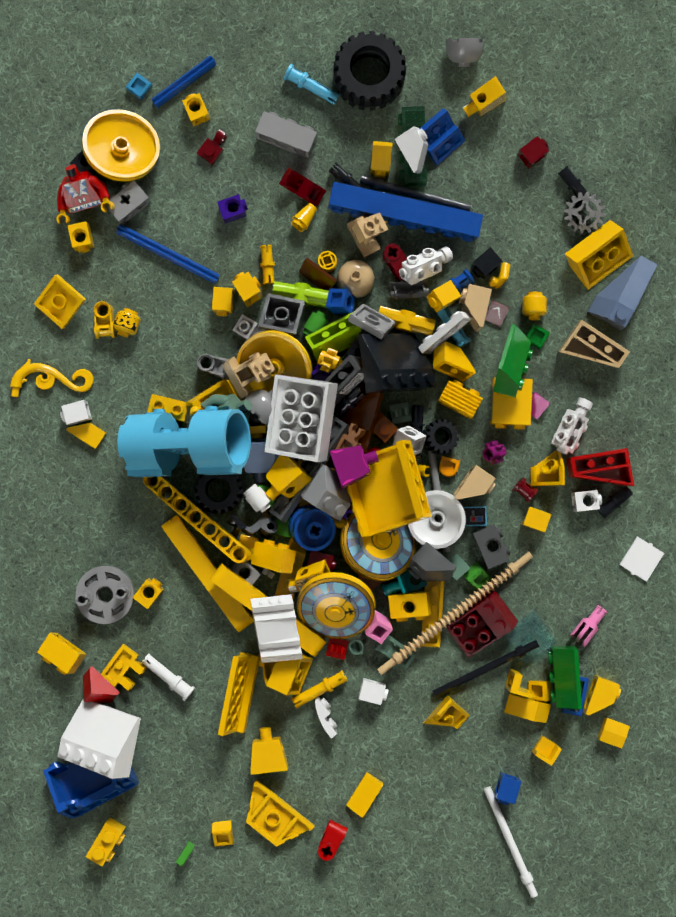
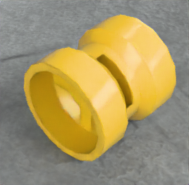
(327, 264)

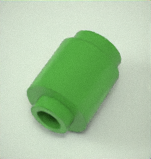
(315, 322)

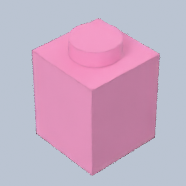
(379, 628)

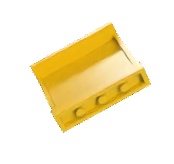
(391, 493)

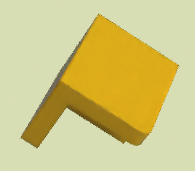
(536, 519)
(546, 750)

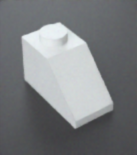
(414, 147)

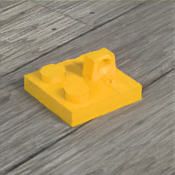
(59, 301)

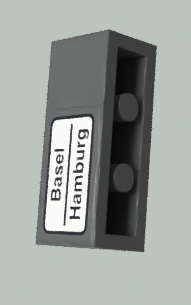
(347, 376)

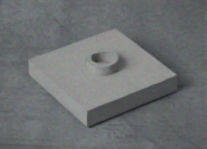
(371, 321)

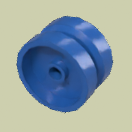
(307, 537)

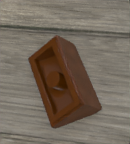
(317, 275)

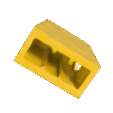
(286, 477)
(268, 753)

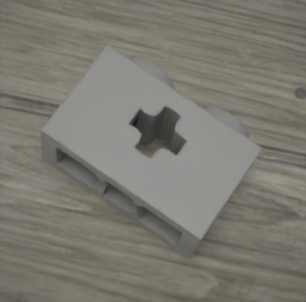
(138, 201)

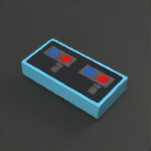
(476, 516)

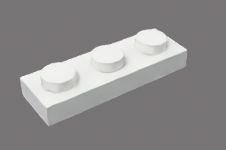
(444, 332)

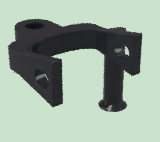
(265, 525)

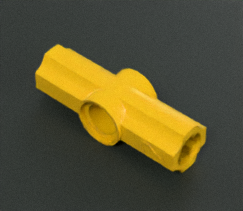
(409, 321)

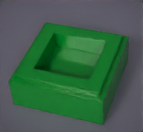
(537, 336)

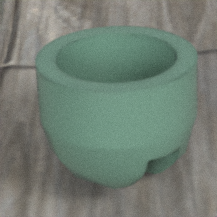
(353, 646)

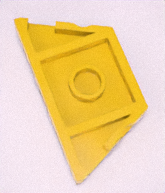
(274, 816)

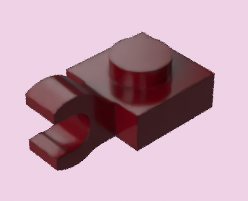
(211, 149)

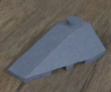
(620, 298)

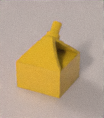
(287, 675)

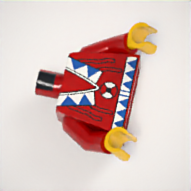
(81, 192)

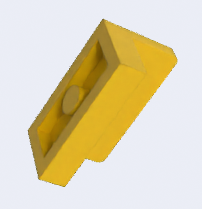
(513, 684)

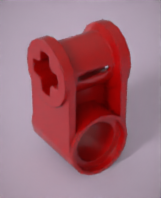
(333, 838)

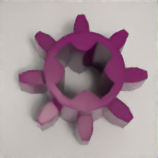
(494, 452)

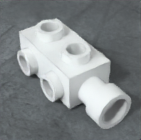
(424, 265)
(569, 427)

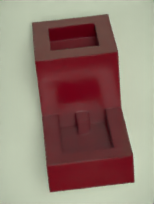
(302, 187)

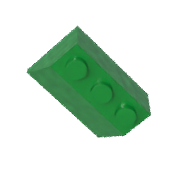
(513, 363)
(565, 677)

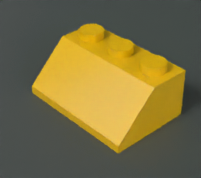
(599, 254)

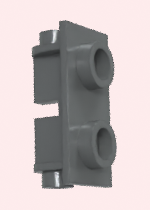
(404, 290)

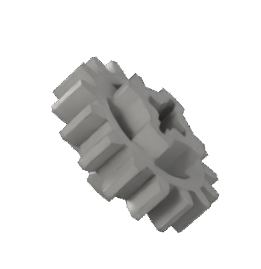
(576, 212)

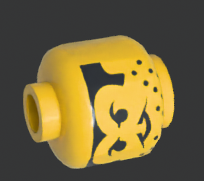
(126, 322)

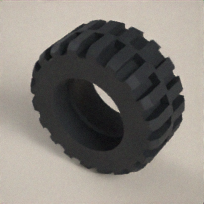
(369, 46)

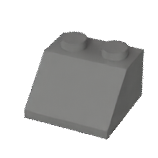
(327, 494)

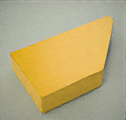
(88, 433)

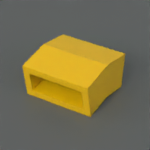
(613, 732)

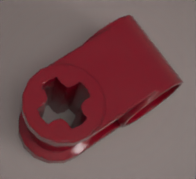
(394, 263)

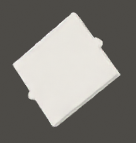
(641, 559)

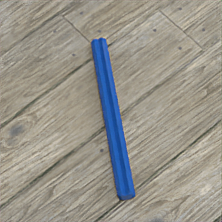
(168, 254)

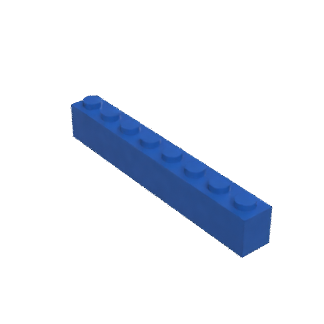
(405, 211)

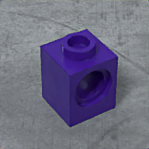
(232, 216)

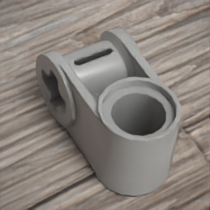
(216, 367)

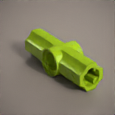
(303, 292)

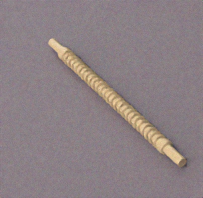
(397, 657)

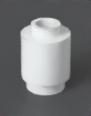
(257, 498)

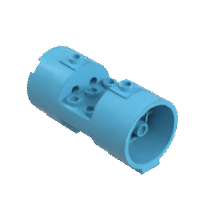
(215, 440)

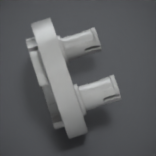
(88, 596)

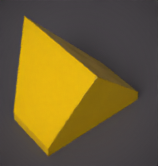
(549, 471)
(447, 714)

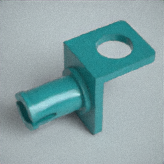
(402, 584)

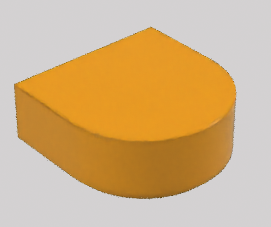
(448, 467)

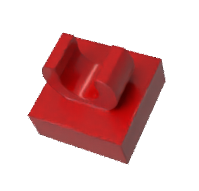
(337, 648)

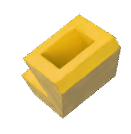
(527, 708)

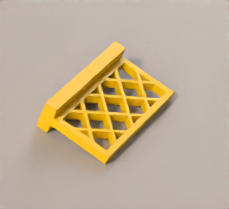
(239, 694)

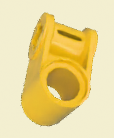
(105, 322)

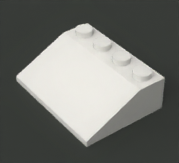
(301, 418)
(100, 740)

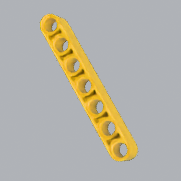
(205, 521)
(204, 569)
(244, 592)

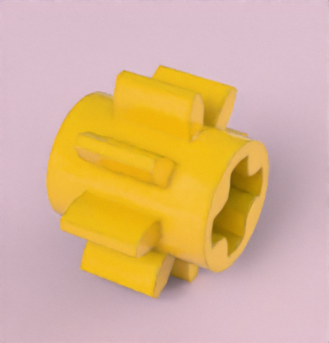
(328, 360)

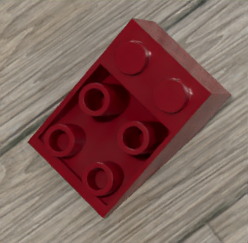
(482, 624)

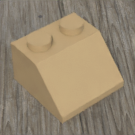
(475, 301)
(475, 483)

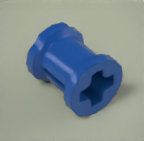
(468, 280)

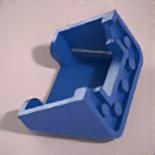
(82, 790)

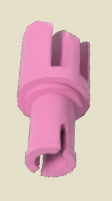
(590, 624)

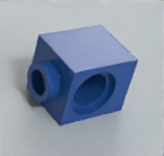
(340, 301)
(507, 789)

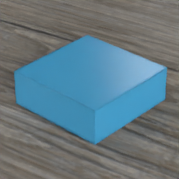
(139, 86)

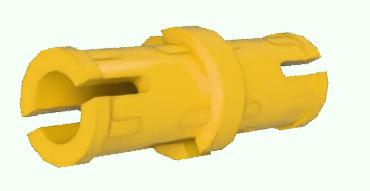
(267, 264)

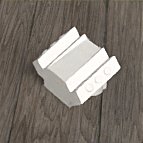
(276, 628)

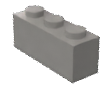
(286, 134)

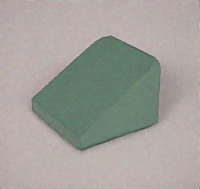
(461, 566)

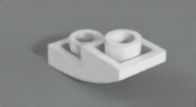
(246, 327)
(323, 711)

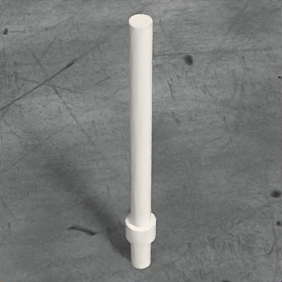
(525, 876)

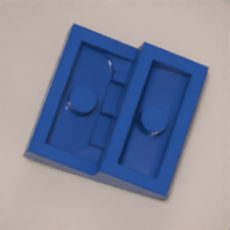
(442, 136)

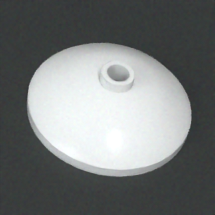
(444, 532)

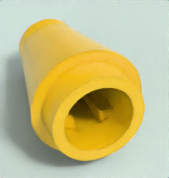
(304, 217)

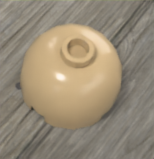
(356, 278)

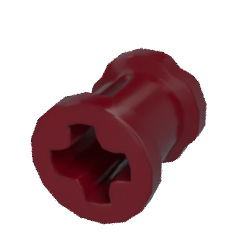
(525, 489)

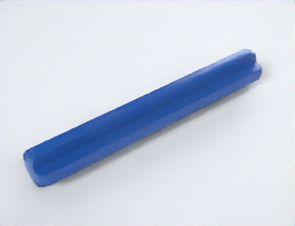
(184, 81)

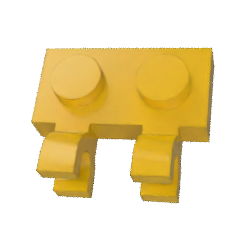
(120, 664)

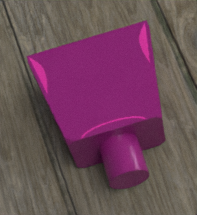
(352, 464)

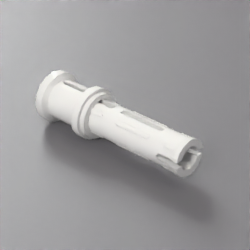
(175, 682)

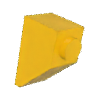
(381, 159)
(452, 361)
(601, 695)

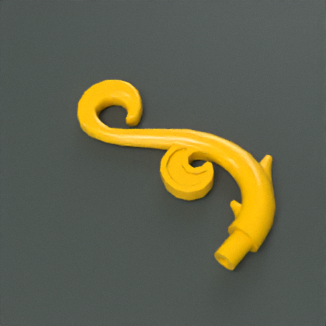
(45, 384)

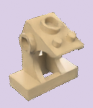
(364, 233)
(241, 375)

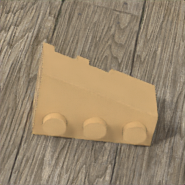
(593, 345)

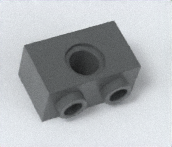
(495, 557)

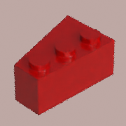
(604, 467)

